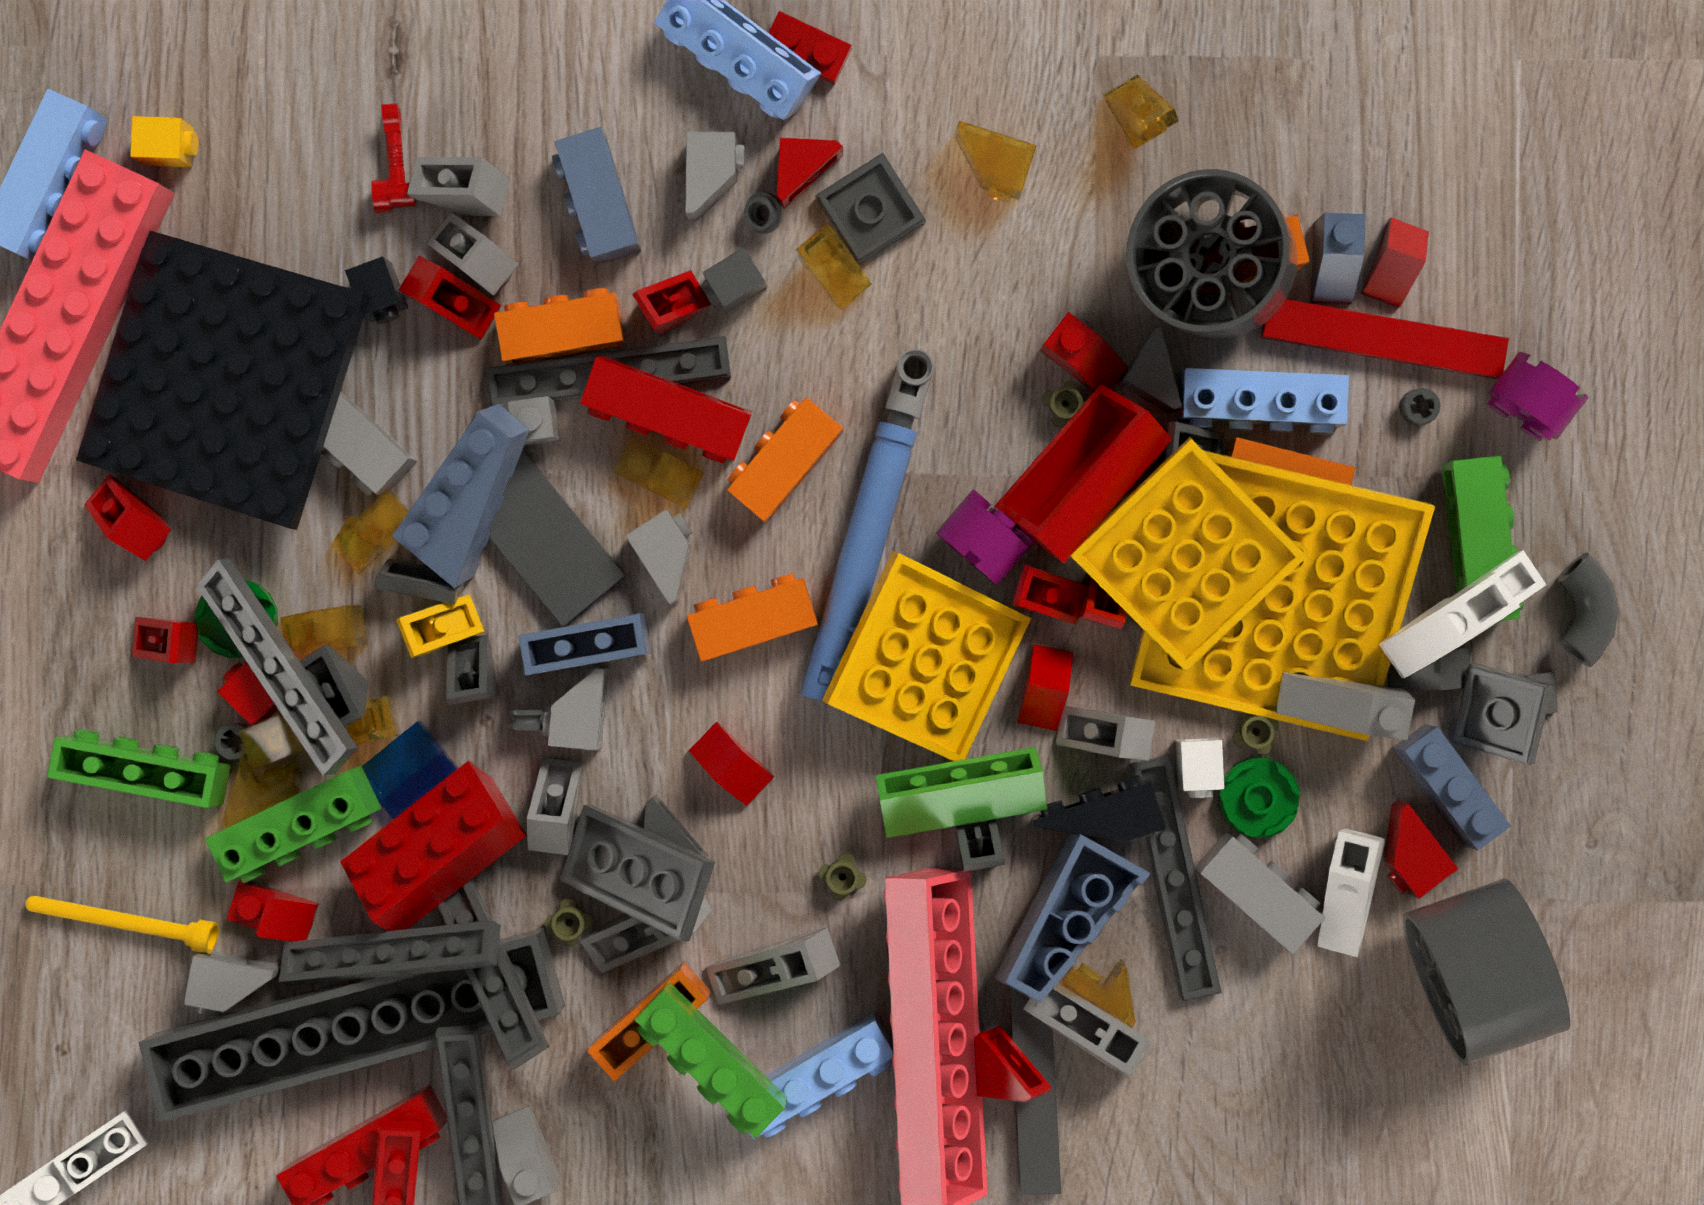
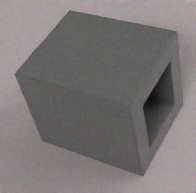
(733, 281)

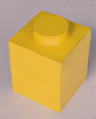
(163, 141)

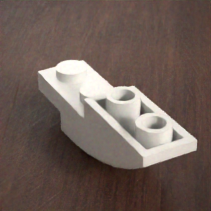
(1463, 615)
(78, 1164)

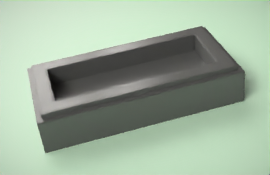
(416, 581)

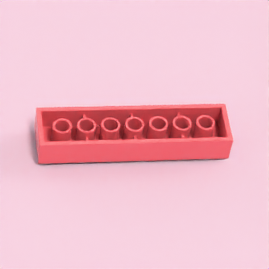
(70, 305)
(934, 1035)

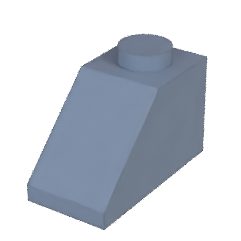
(1337, 257)

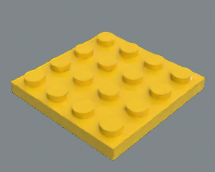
(1188, 554)
(926, 658)

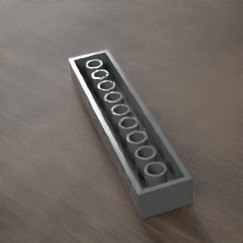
(328, 1031)

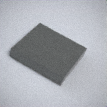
(870, 209)
(1502, 713)

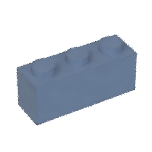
(595, 196)
(584, 644)
(1451, 787)

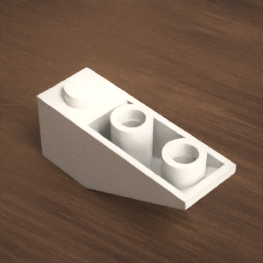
(1350, 891)

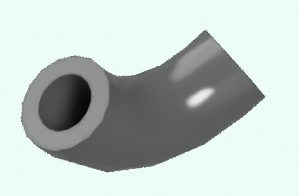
(1595, 609)

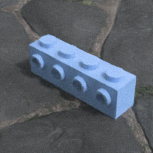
(741, 52)
(44, 168)
(1263, 399)
(831, 1069)

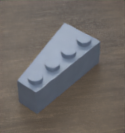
(460, 502)
(1067, 914)

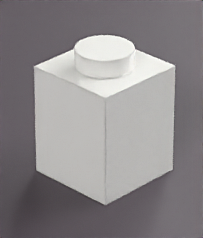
(1199, 766)

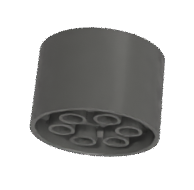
(1264, 292)
(1486, 971)

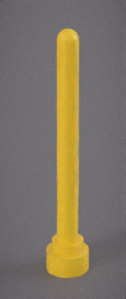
(199, 936)

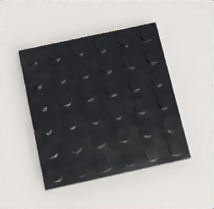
(223, 379)

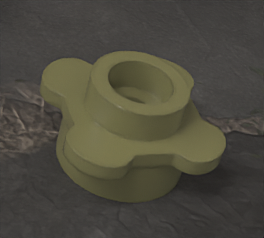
(1054, 400)
(1260, 742)
(838, 887)
(557, 922)

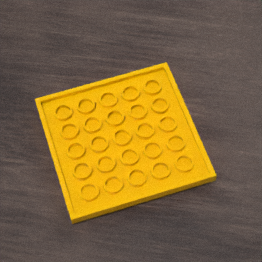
(1324, 613)

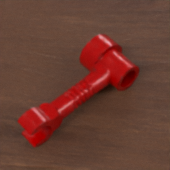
(392, 192)

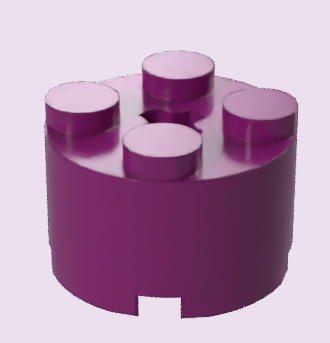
(1537, 397)
(984, 537)

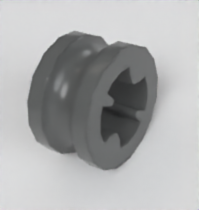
(1422, 394)
(525, 719)
(221, 741)

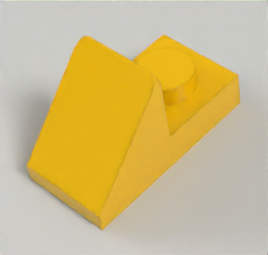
(440, 626)

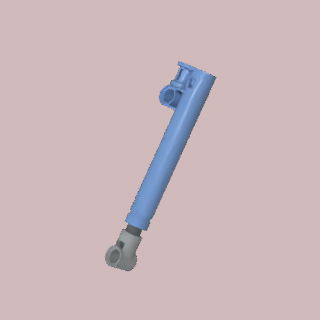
(868, 524)

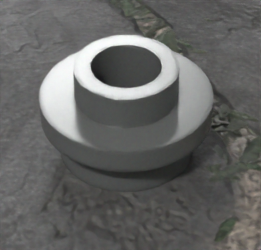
(753, 214)

